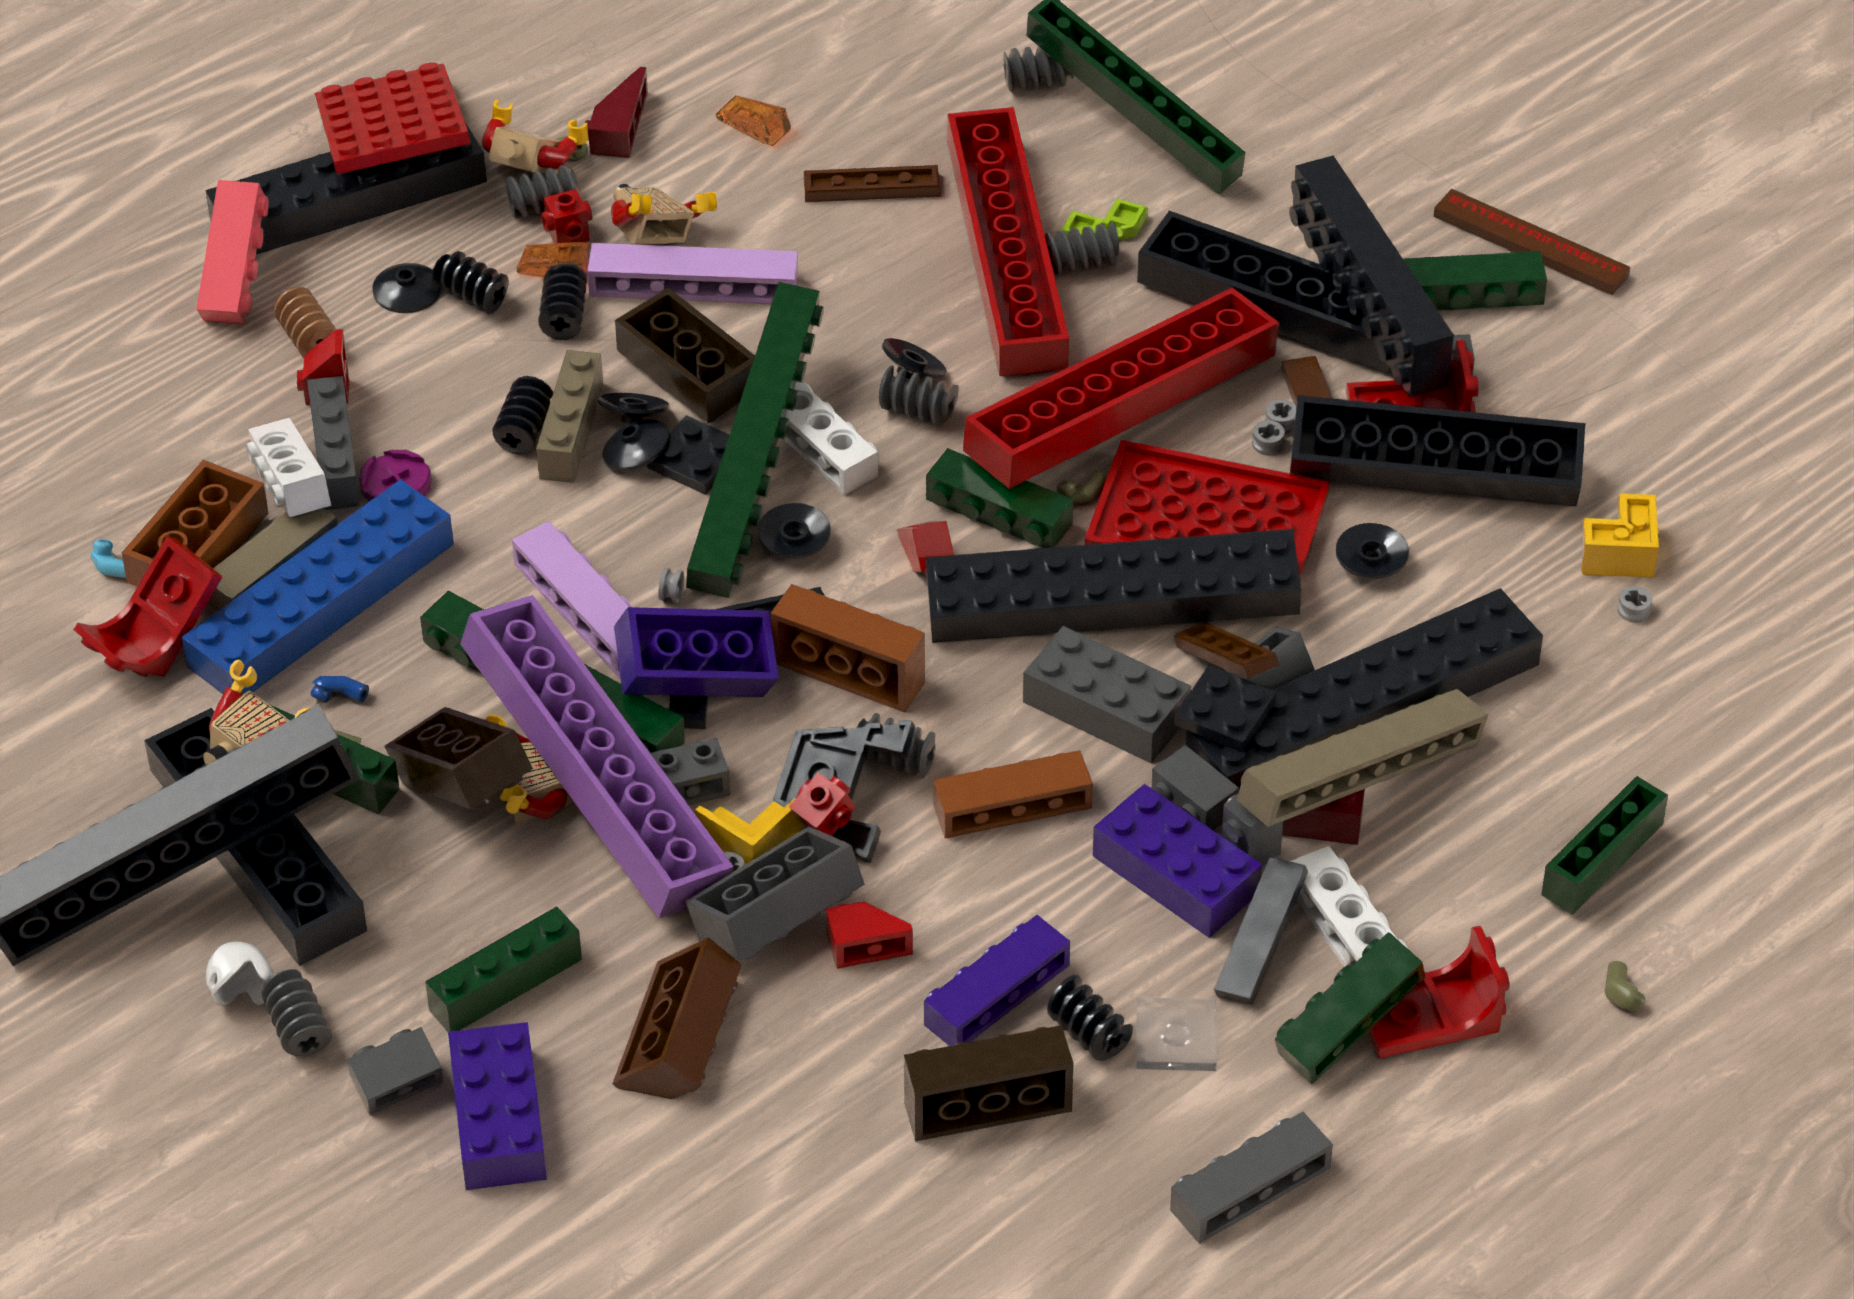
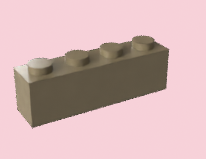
(570, 416)
(267, 552)

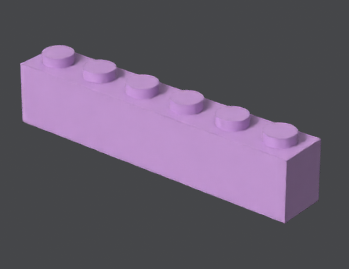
(689, 272)
(572, 587)

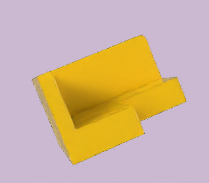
(1624, 544)
(751, 839)

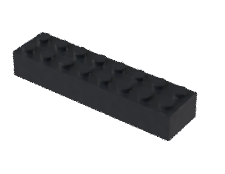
(314, 199)
(1203, 260)
(1371, 276)
(1438, 450)
(278, 869)

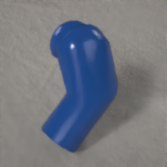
(340, 684)

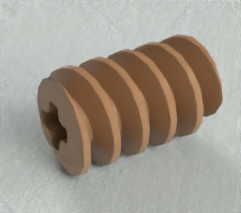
(302, 318)

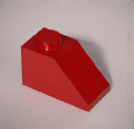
(325, 361)
(924, 541)
(866, 934)

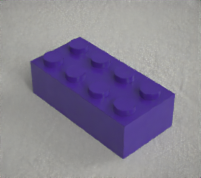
(695, 652)
(1176, 860)
(497, 1106)

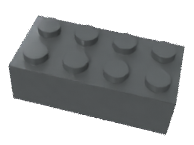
(1105, 693)
(775, 893)

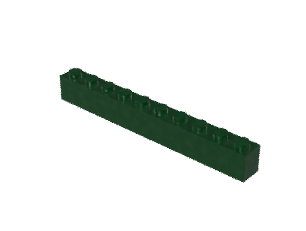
(753, 440)

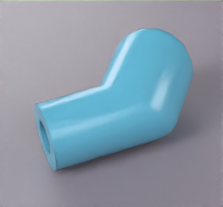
(106, 560)

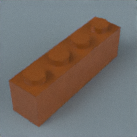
(1012, 794)

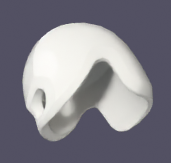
(235, 970)

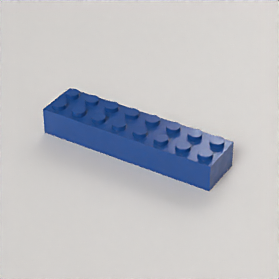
(320, 588)

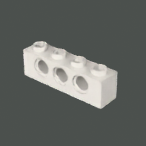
(830, 442)
(288, 467)
(1339, 906)

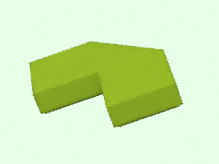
(1125, 215)

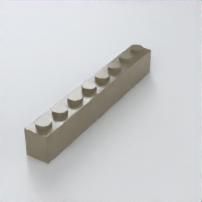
(1361, 757)

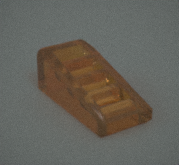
(758, 119)
(557, 253)

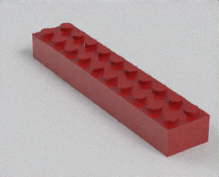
(1007, 242)
(1119, 387)

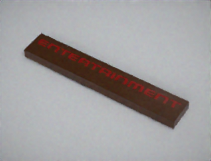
(1523, 236)

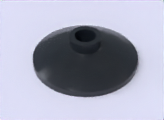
(405, 288)
(913, 359)
(633, 405)
(636, 445)
(794, 530)
(1372, 550)

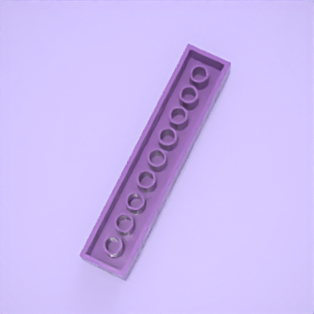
(594, 754)

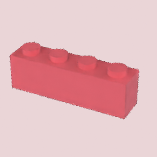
(232, 252)

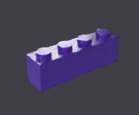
(996, 982)

